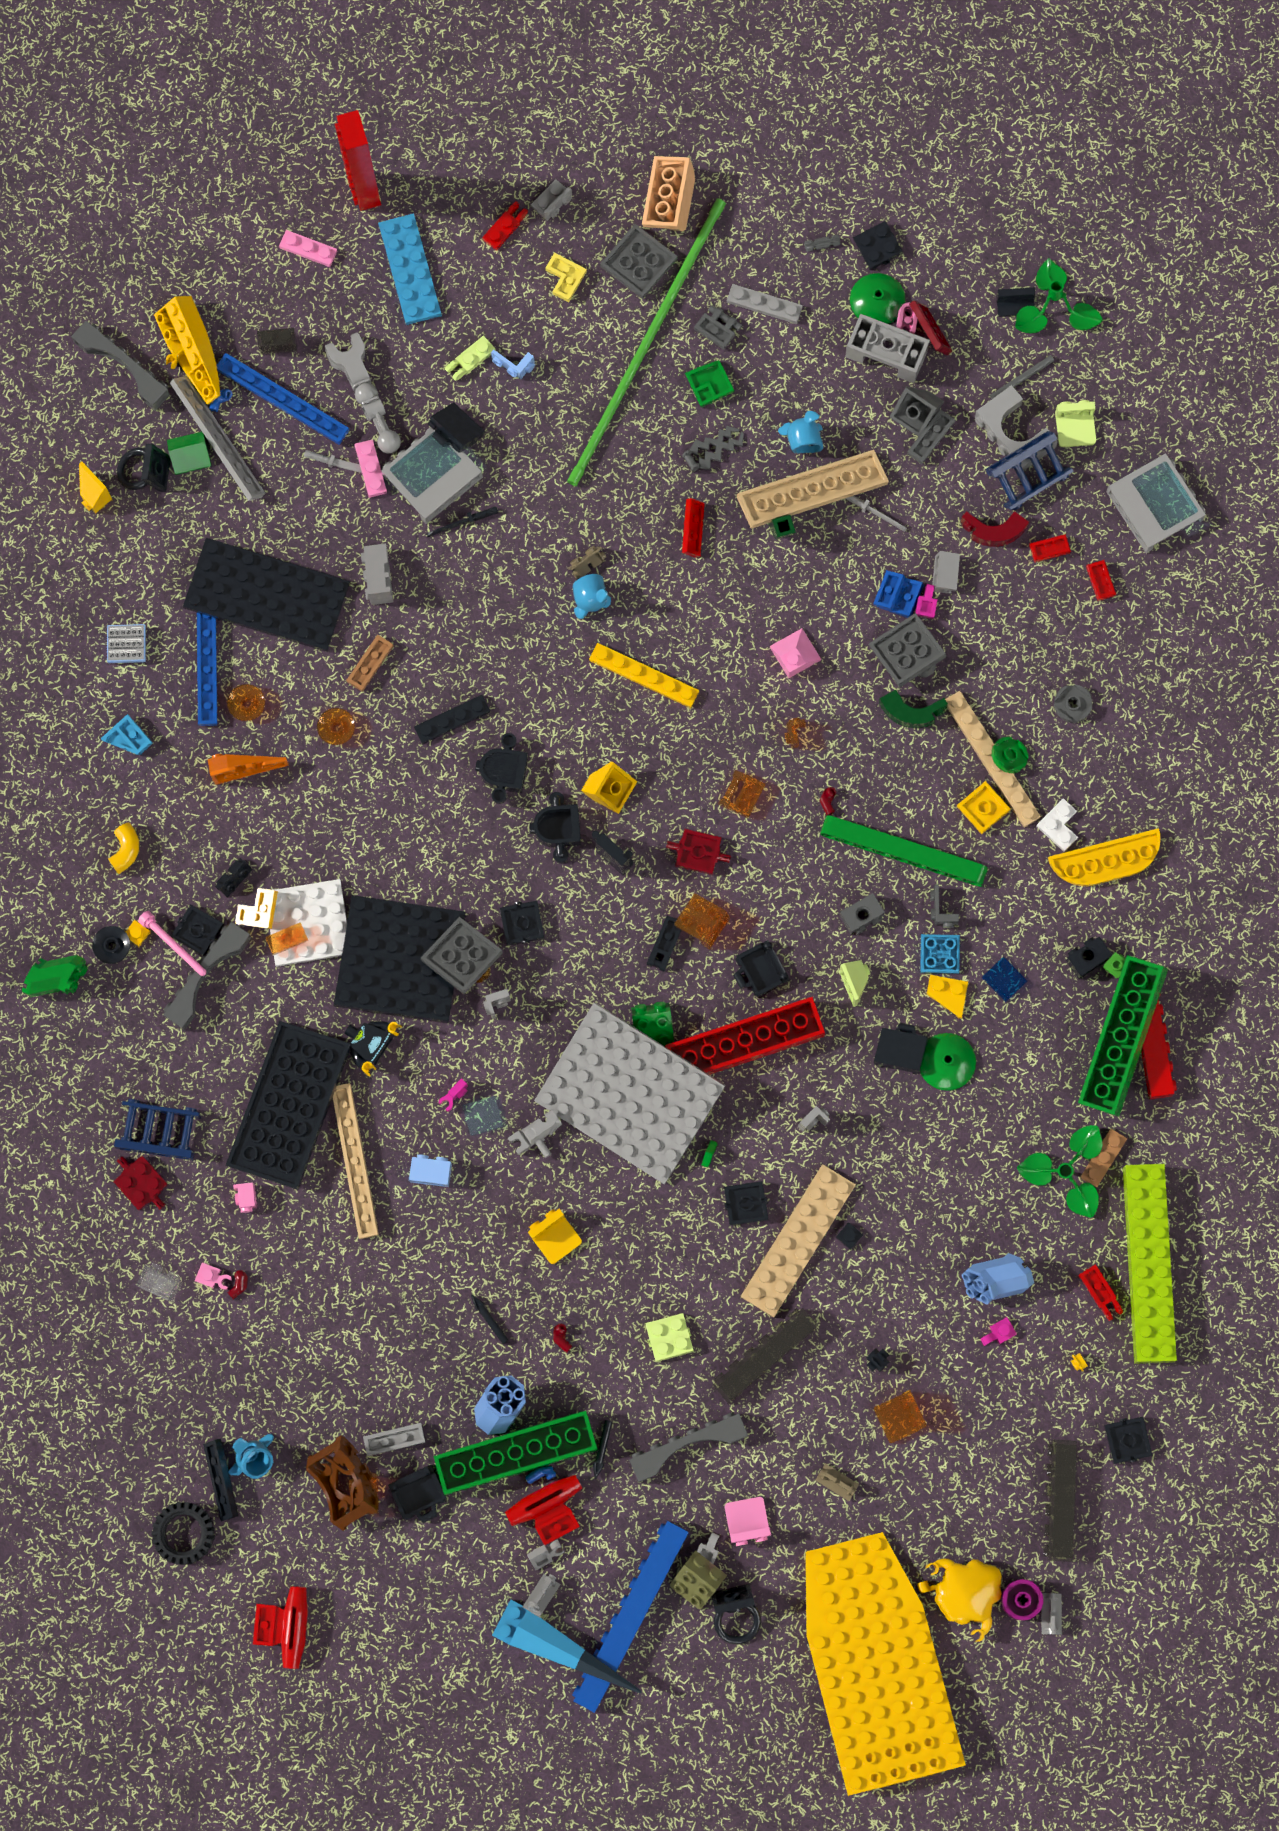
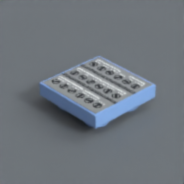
(126, 643)

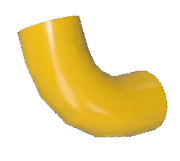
(129, 848)

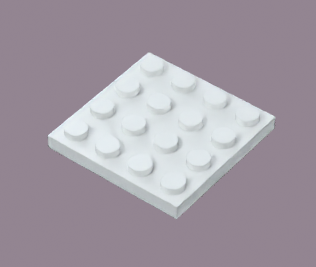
(323, 918)

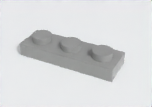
(394, 1439)

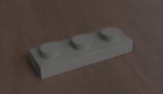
(931, 436)

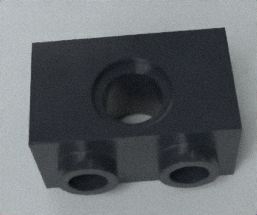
(1081, 966)

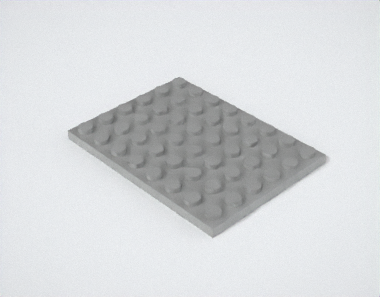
(629, 1093)

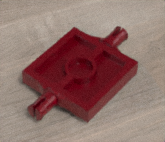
(698, 851)
(140, 1183)

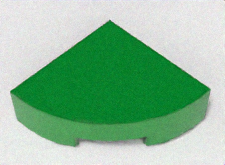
(709, 1154)

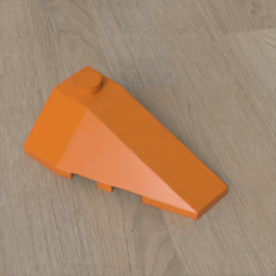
(233, 767)

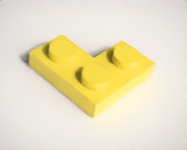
(569, 274)

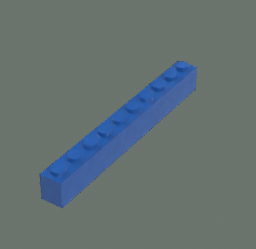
(633, 1612)

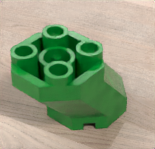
(55, 976)

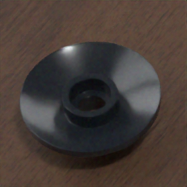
(104, 938)

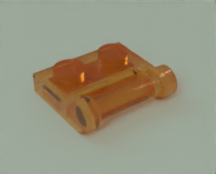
(747, 797)

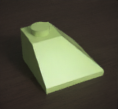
(855, 979)

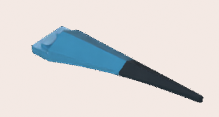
(533, 1634)

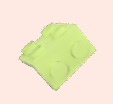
(1075, 423)

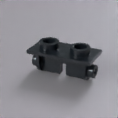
(239, 871)

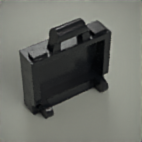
(455, 428)
(612, 853)
(761, 969)
(901, 1049)
(418, 1493)

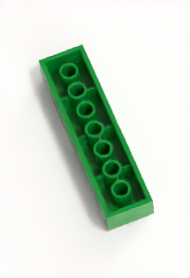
(1123, 1036)
(515, 1453)

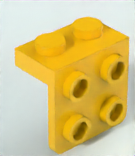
(554, 1236)

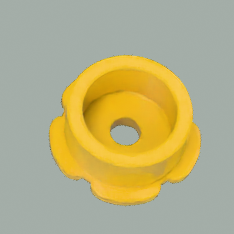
(1078, 1362)

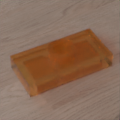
(286, 938)

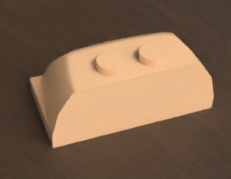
(669, 193)

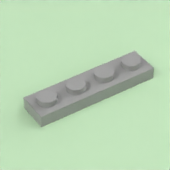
(764, 304)

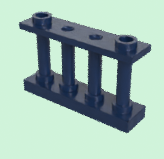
(1014, 460)
(164, 1148)

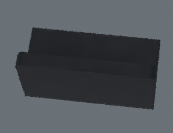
(1012, 300)

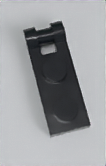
(665, 944)

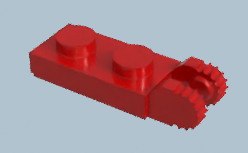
(504, 227)
(1100, 1290)

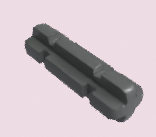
(821, 243)

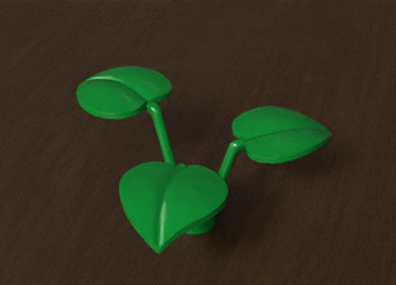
(1054, 278)
(1038, 1170)

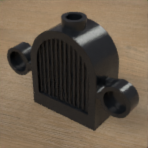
(503, 769)
(557, 826)

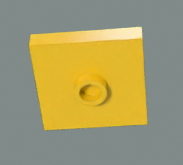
(983, 807)

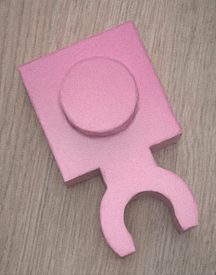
(210, 1276)

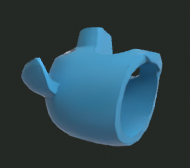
(804, 433)
(590, 595)
(252, 1457)

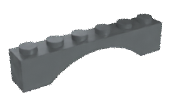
(93, 342)
(231, 943)
(726, 1431)

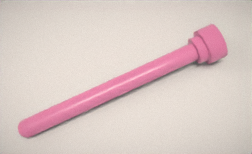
(148, 920)

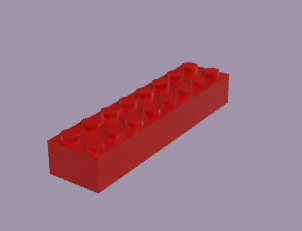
(357, 160)
(752, 1037)

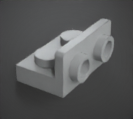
(552, 199)
(496, 999)
(813, 1117)

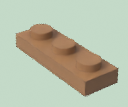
(370, 663)
(1099, 1165)

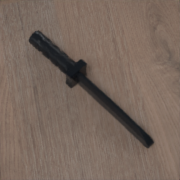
(471, 518)

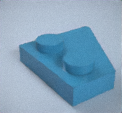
(128, 736)

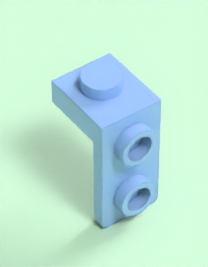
(525, 365)

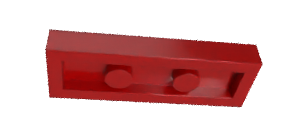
(693, 528)

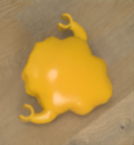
(968, 1592)

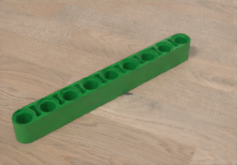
(904, 850)

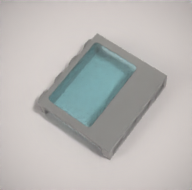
(431, 475)
(1155, 502)

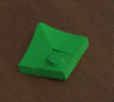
(709, 383)

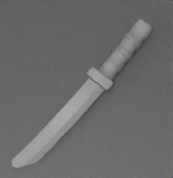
(333, 461)
(865, 506)

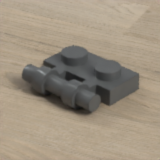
(715, 331)

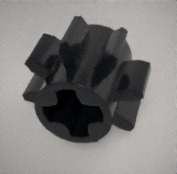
(877, 1360)

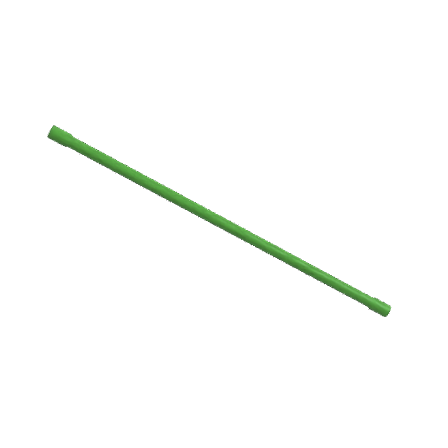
(578, 470)

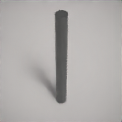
(1024, 376)

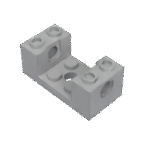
(905, 355)

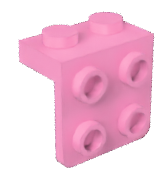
(747, 1521)

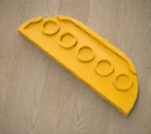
(1107, 860)

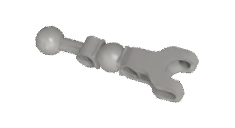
(365, 393)

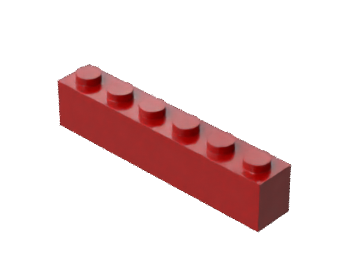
(1155, 1059)

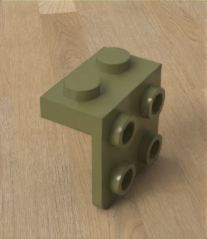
(697, 1580)

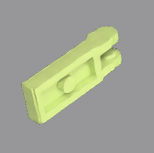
(471, 358)

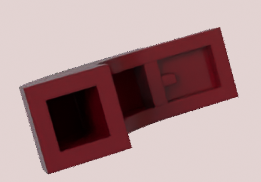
(995, 535)

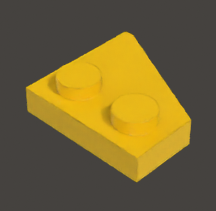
(948, 993)

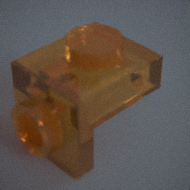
(791, 735)

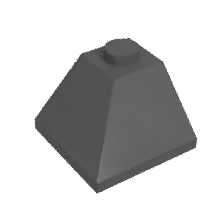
(916, 409)

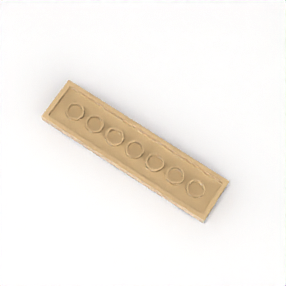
(812, 488)
(798, 1241)

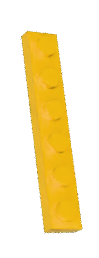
(644, 675)

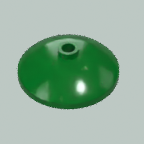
(880, 308)
(948, 1075)

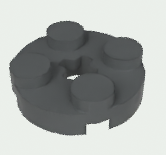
(1073, 693)

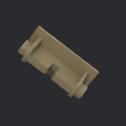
(592, 556)
(837, 1482)

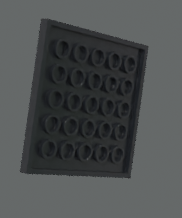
(384, 964)

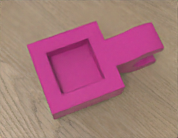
(926, 605)
(457, 1090)
(1000, 1331)

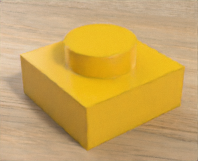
(137, 933)

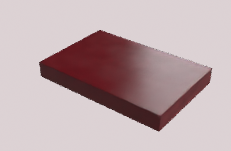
(931, 327)

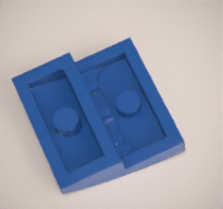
(898, 594)

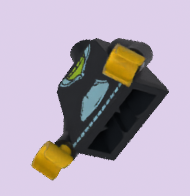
(370, 1042)

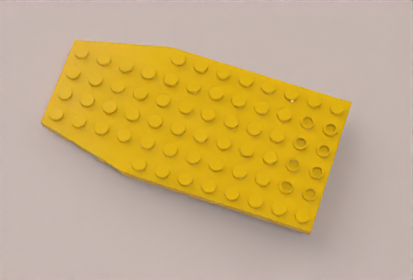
(877, 1667)

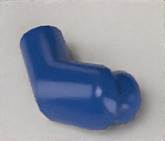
(225, 395)
(540, 1472)

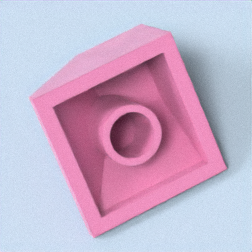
(795, 653)

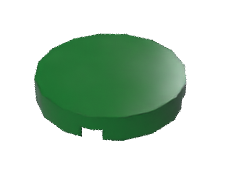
(1009, 755)

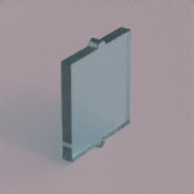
(482, 1116)

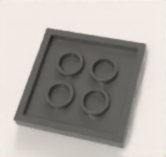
(638, 261)
(907, 650)
(461, 955)

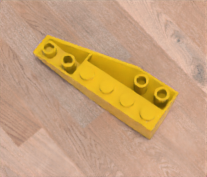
(185, 329)

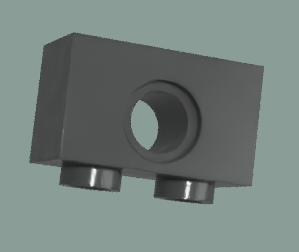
(868, 905)

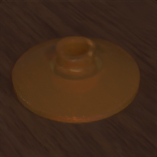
(242, 694)
(335, 717)

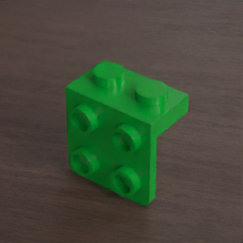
(654, 1021)

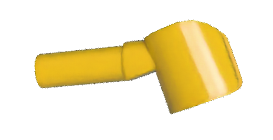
(173, 358)
(924, 1587)

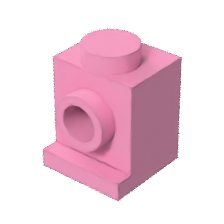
(245, 1197)

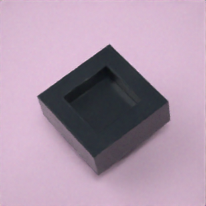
(849, 1236)

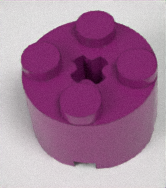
(1031, 1593)

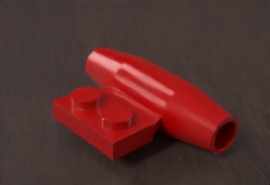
(547, 1508)
(284, 1626)

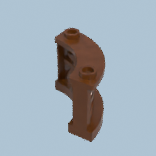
(327, 1477)

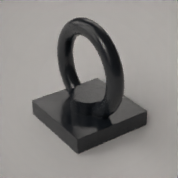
(154, 470)
(732, 1601)

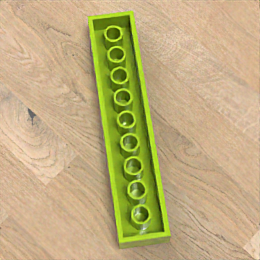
(1149, 1263)

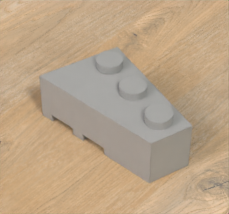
(377, 574)

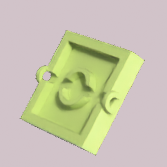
(669, 1337)

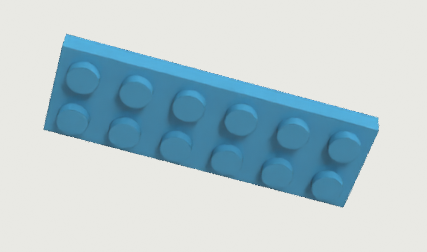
(409, 269)

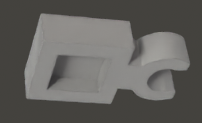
(543, 1555)

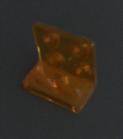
(702, 920)
(900, 1417)

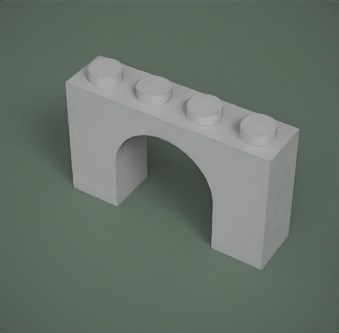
(991, 416)

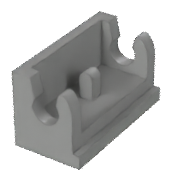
(946, 572)

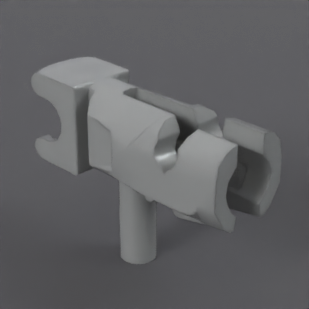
(535, 1134)

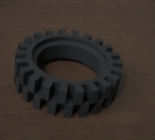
(163, 1520)

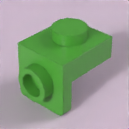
(1115, 965)

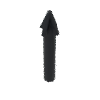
(479, 1305)
(598, 1465)

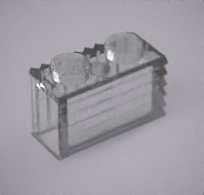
(159, 1283)

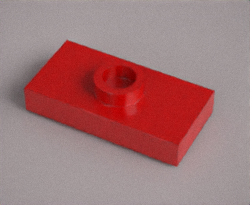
(1050, 548)
(1100, 580)

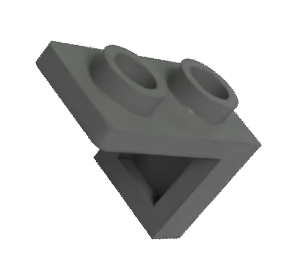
(946, 920)

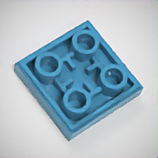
(940, 954)

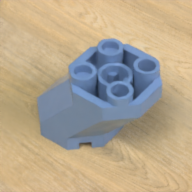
(997, 1278)
(500, 1405)

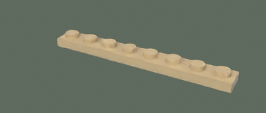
(983, 746)
(355, 1162)

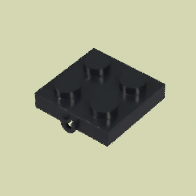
(877, 245)
(522, 923)
(197, 930)
(746, 1203)
(1128, 1440)

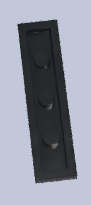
(452, 719)
(220, 1480)

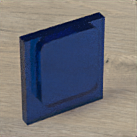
(1004, 979)

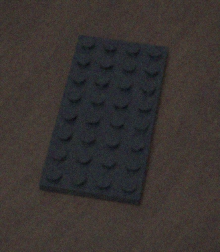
(266, 594)
(288, 1105)

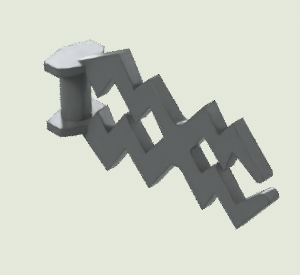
(705, 464)

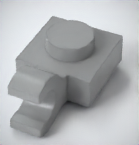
(708, 1550)

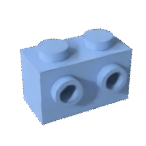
(430, 1171)

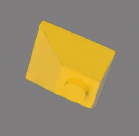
(92, 490)
(609, 786)

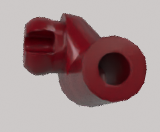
(826, 799)
(241, 1281)
(559, 1337)

